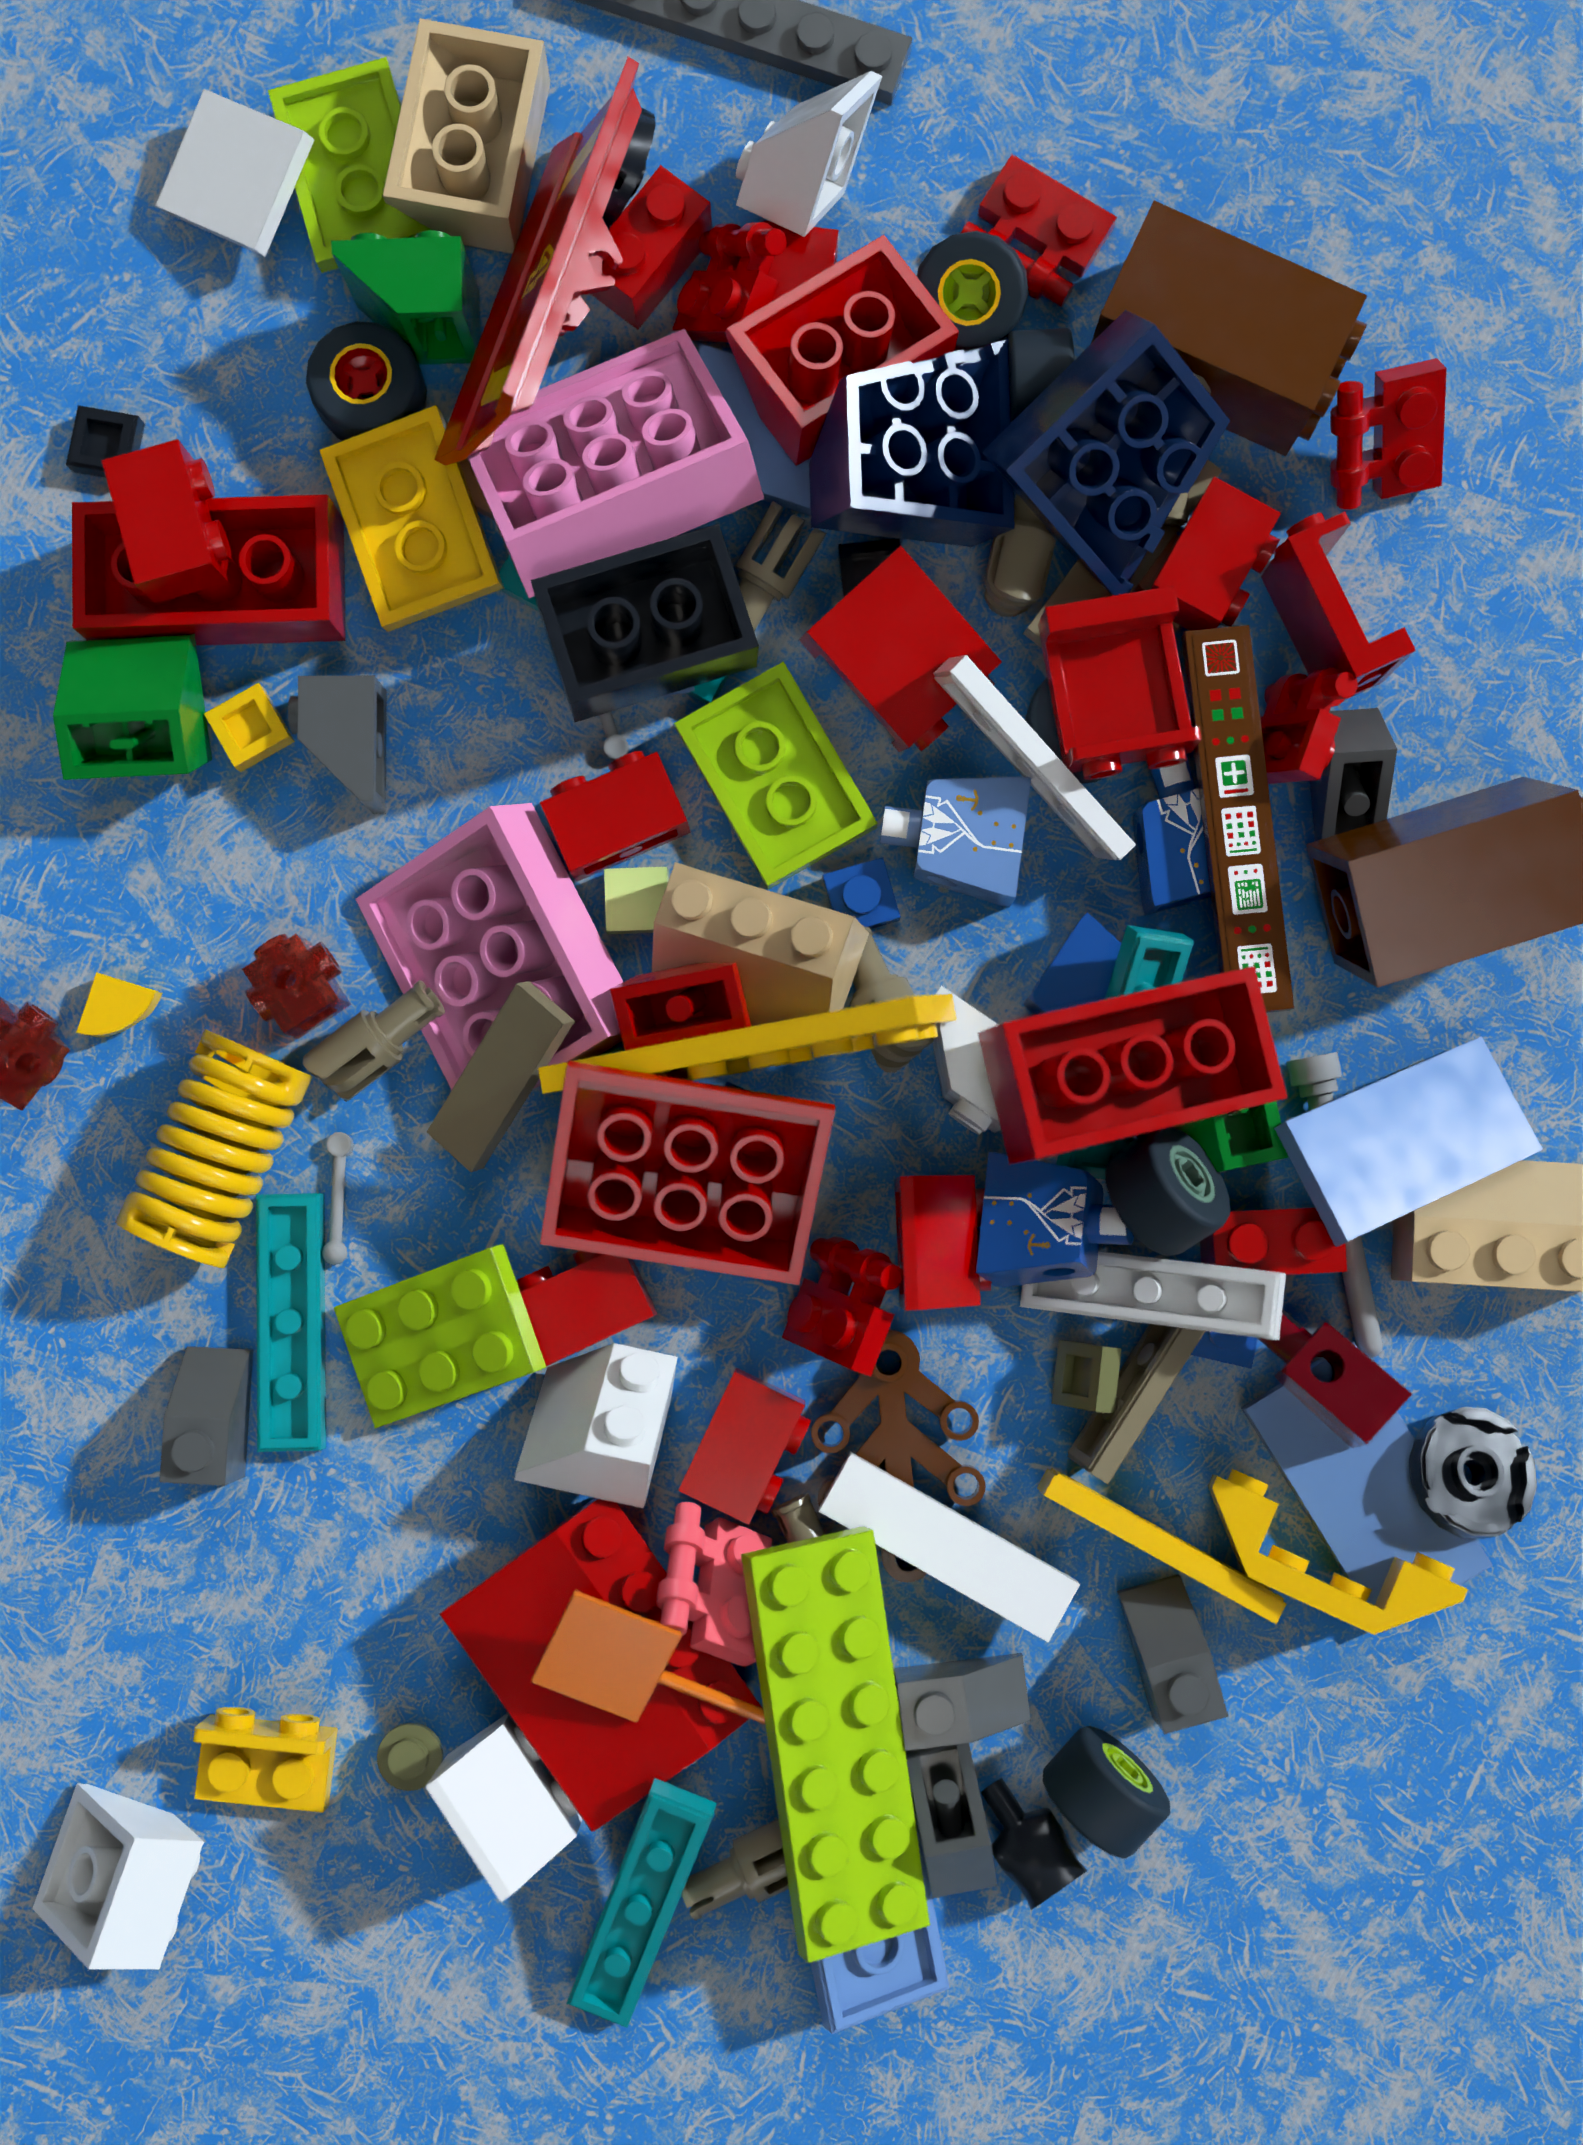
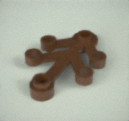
(896, 1437)

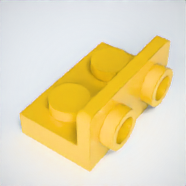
(265, 1760)

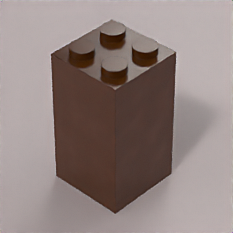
(1244, 321)
(1452, 880)

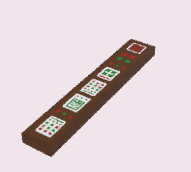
(1237, 809)

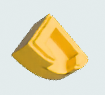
(115, 1006)

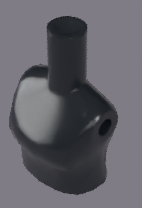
(1031, 1847)

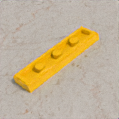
(1162, 1544)

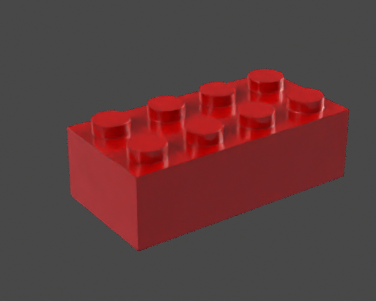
(281, 576)
(1131, 1064)

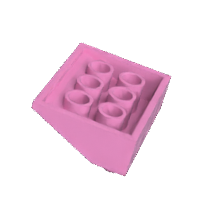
(616, 461)
(491, 914)

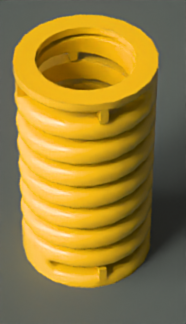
(228, 1157)

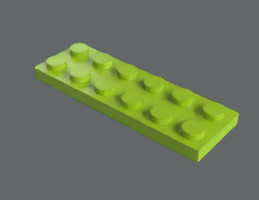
(835, 1742)

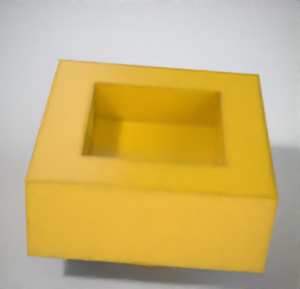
(249, 727)

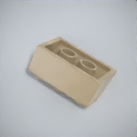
(469, 133)
(786, 950)
(1499, 1231)

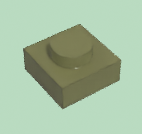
(1086, 1376)

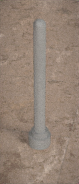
(1317, 1081)

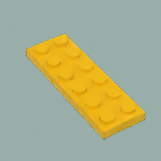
(778, 1042)

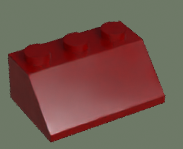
(836, 324)

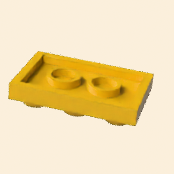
(410, 520)

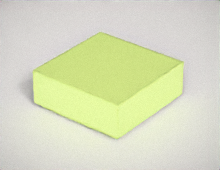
(633, 898)

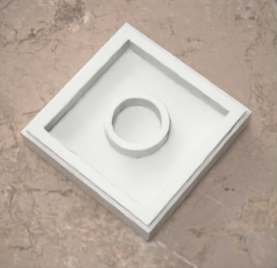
(235, 172)

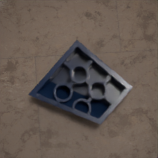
(908, 448)
(1111, 448)

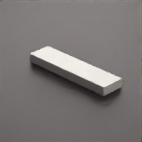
(1032, 758)
(1169, 1295)
(950, 1547)

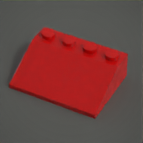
(685, 1173)
(591, 1753)

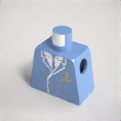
(966, 835)

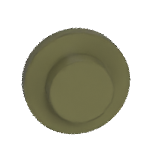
(409, 1756)

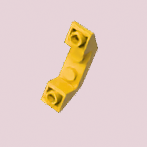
(1405, 1595)

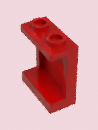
(1318, 610)
(891, 641)
(1117, 682)

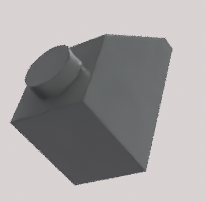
(345, 730)
(1359, 776)
(208, 1418)
(1172, 1655)
(961, 1700)
(951, 1819)

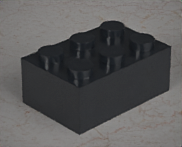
(646, 622)

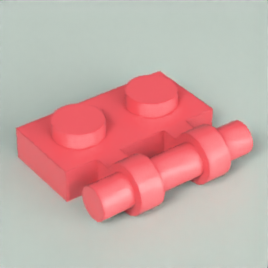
(720, 1600)

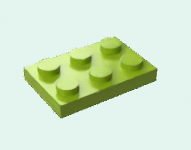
(345, 174)
(776, 775)
(439, 1336)

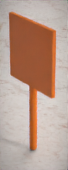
(617, 1660)

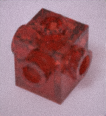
(310, 999)
(28, 1052)

